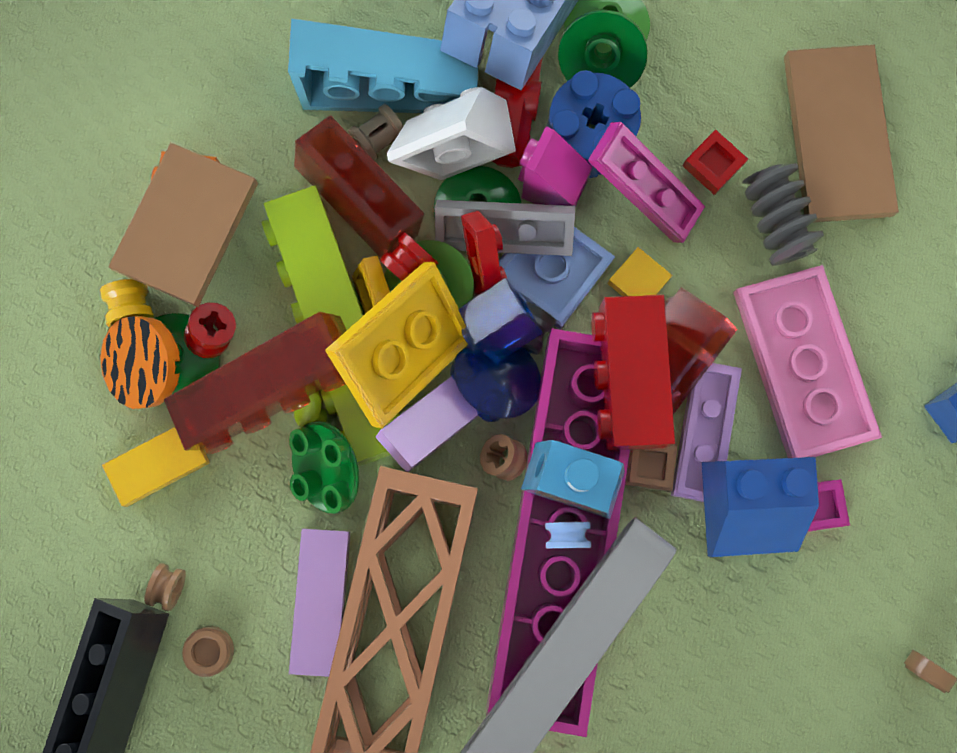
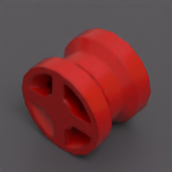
(406, 257)
(205, 340)

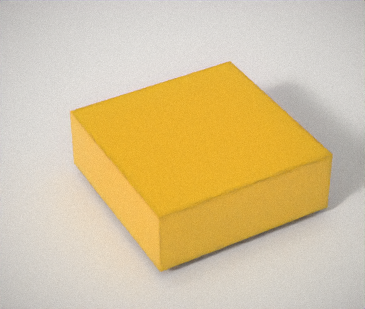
(639, 276)

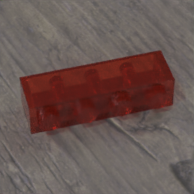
(257, 385)

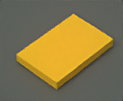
(400, 344)

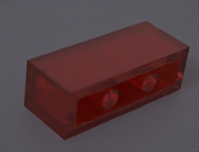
(356, 186)

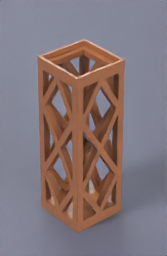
(371, 569)

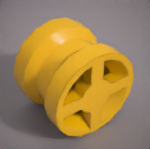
(125, 299)

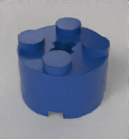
(594, 101)

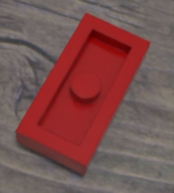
(482, 246)

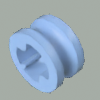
(568, 535)

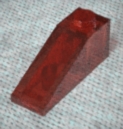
(694, 341)

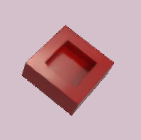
(715, 162)

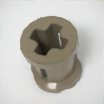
(377, 131)

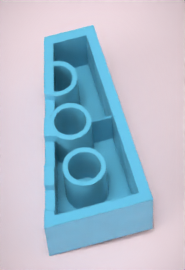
(366, 68)

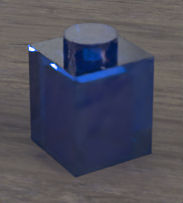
(498, 321)

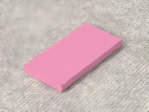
(806, 364)

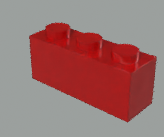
(633, 373)

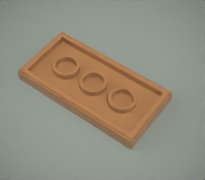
(841, 133)

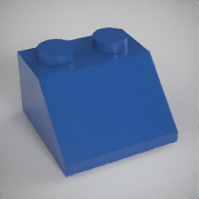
(758, 505)

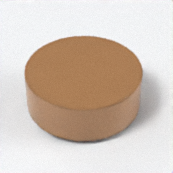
(208, 651)
(930, 672)

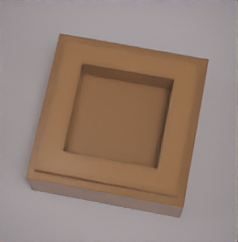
(652, 468)

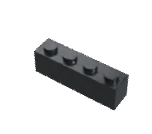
(107, 677)

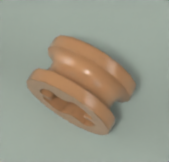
(514, 463)
(164, 587)

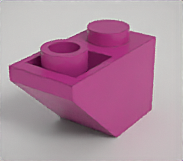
(553, 171)

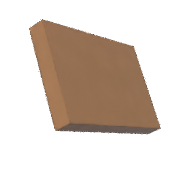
(183, 224)

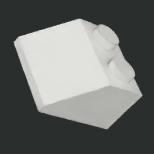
(455, 135)

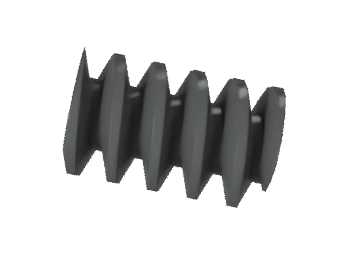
(782, 213)

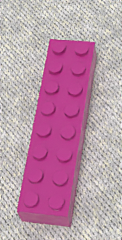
(547, 579)

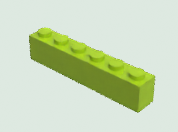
(321, 284)

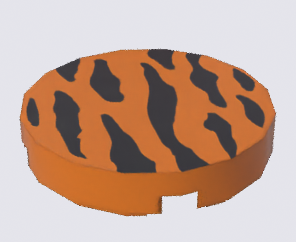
(139, 362)

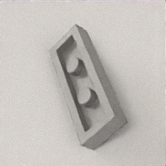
(522, 226)

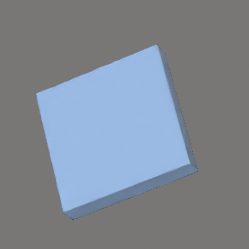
(558, 281)

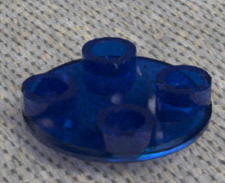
(498, 388)

